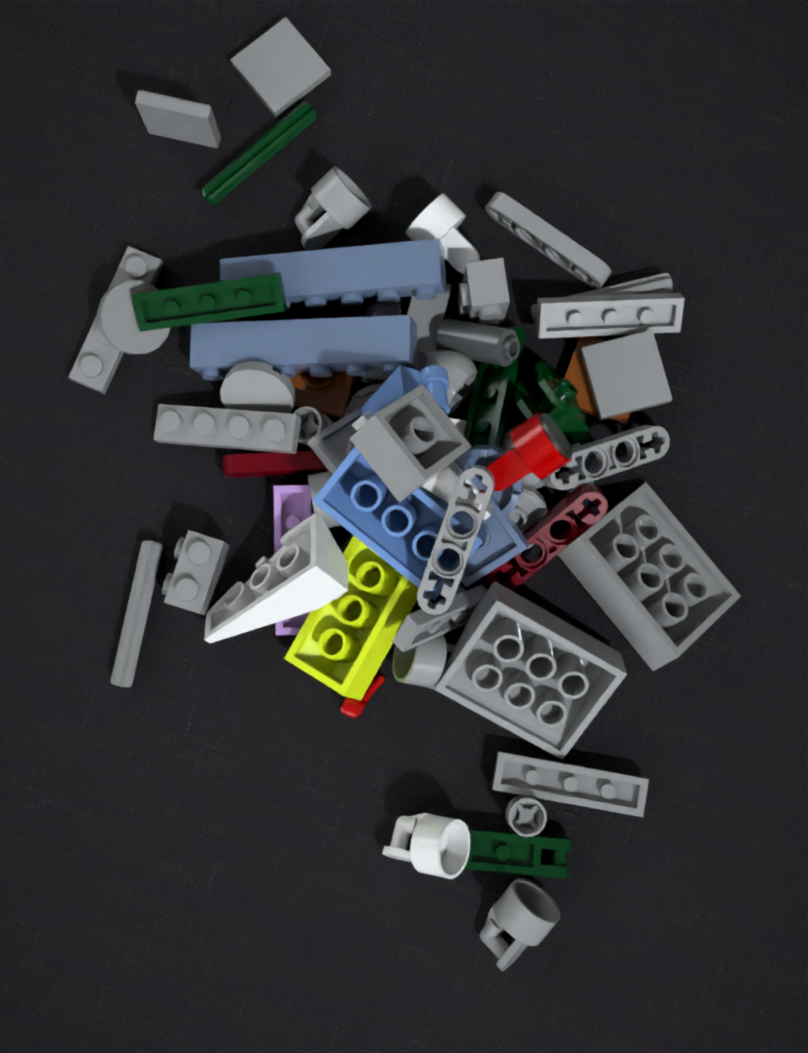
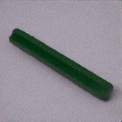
(258, 153)

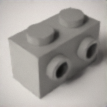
(484, 292)
(196, 572)

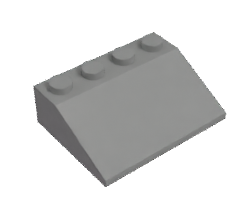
(650, 577)
(530, 671)

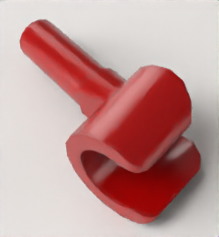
(354, 707)

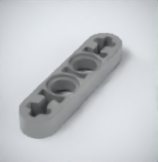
(548, 240)
(606, 459)
(455, 540)

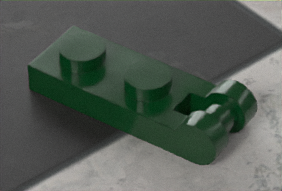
(517, 854)

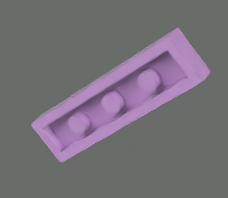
(291, 507)

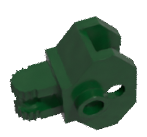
(554, 397)

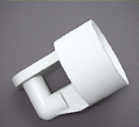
(441, 221)
(437, 844)

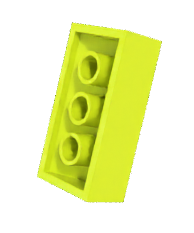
(353, 633)

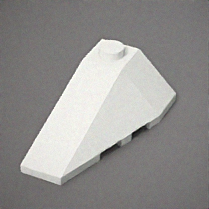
(292, 582)

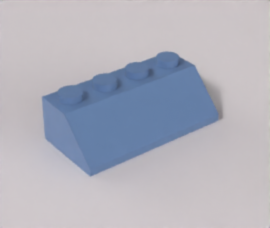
(394, 530)

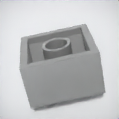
(410, 442)

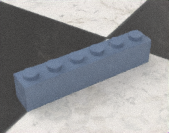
(350, 273)
(306, 345)

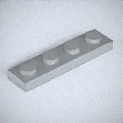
(609, 315)
(97, 358)
(227, 428)
(570, 784)

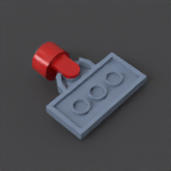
(537, 449)

